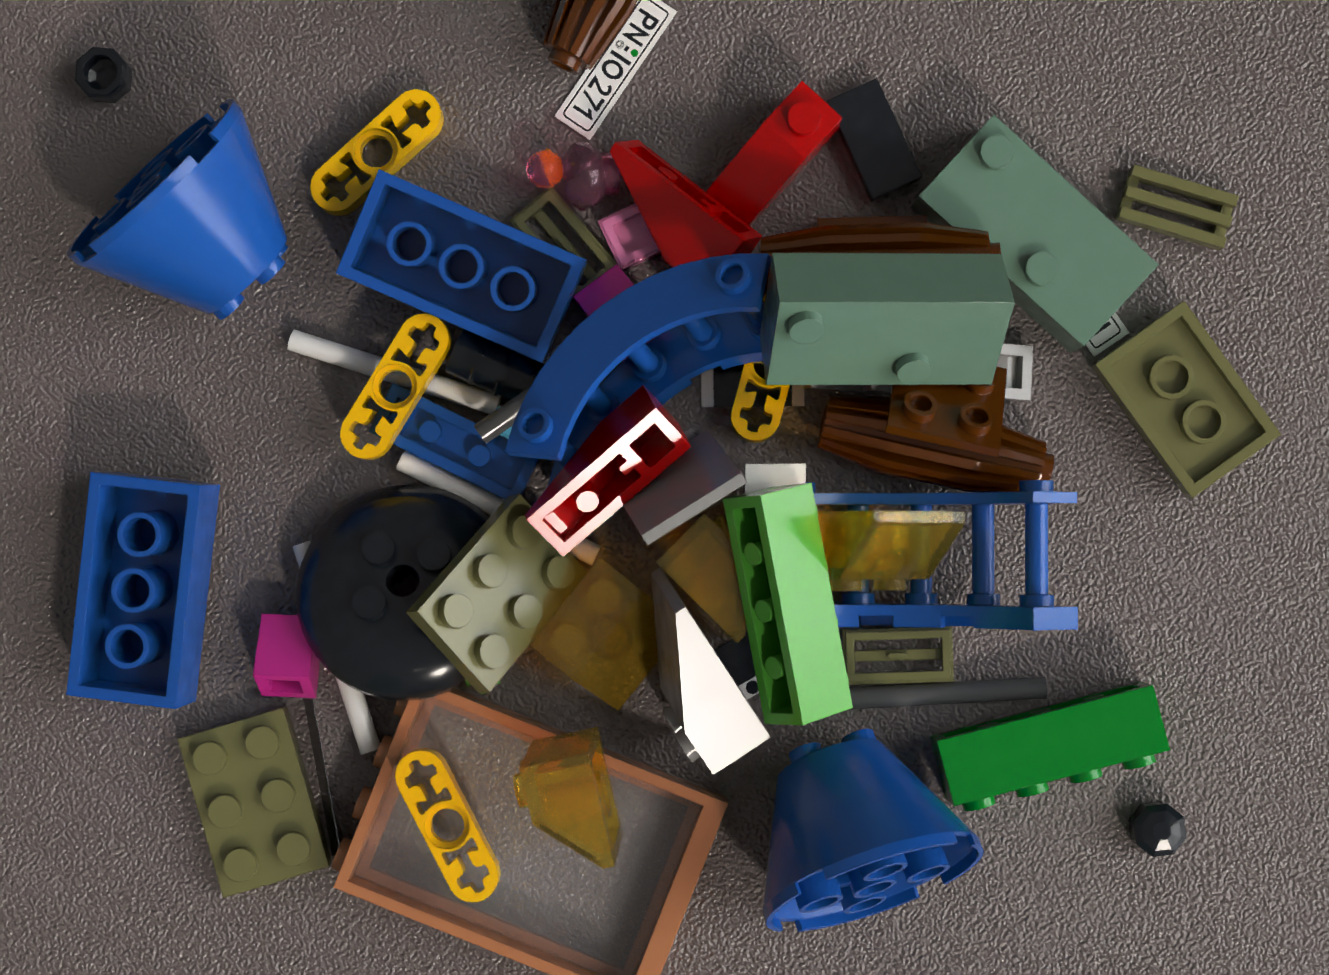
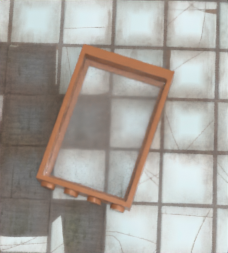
(550, 901)

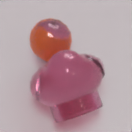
(585, 172)

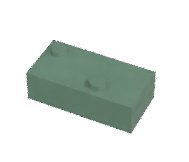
(1059, 250)
(884, 318)

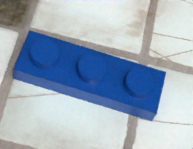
(457, 447)

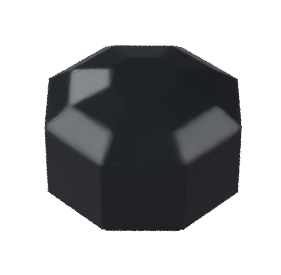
(103, 75)
(1157, 828)

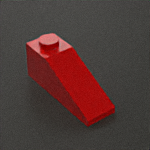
(776, 153)
(677, 211)
(608, 470)

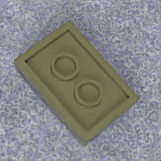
(1186, 400)
(496, 595)
(255, 802)

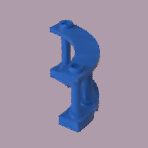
(704, 319)
(982, 606)

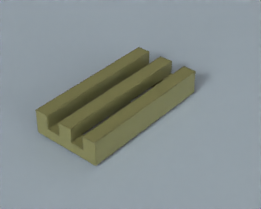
(535, 210)
(1220, 219)
(944, 653)

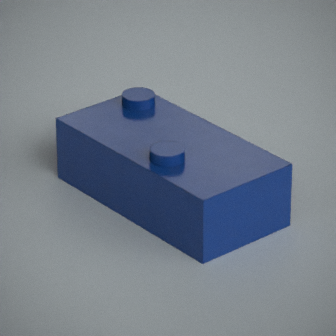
(461, 266)
(142, 589)

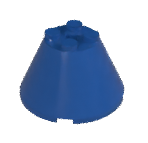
(192, 220)
(856, 836)

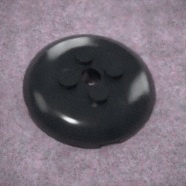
(348, 579)

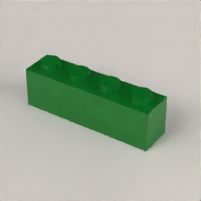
(1050, 744)

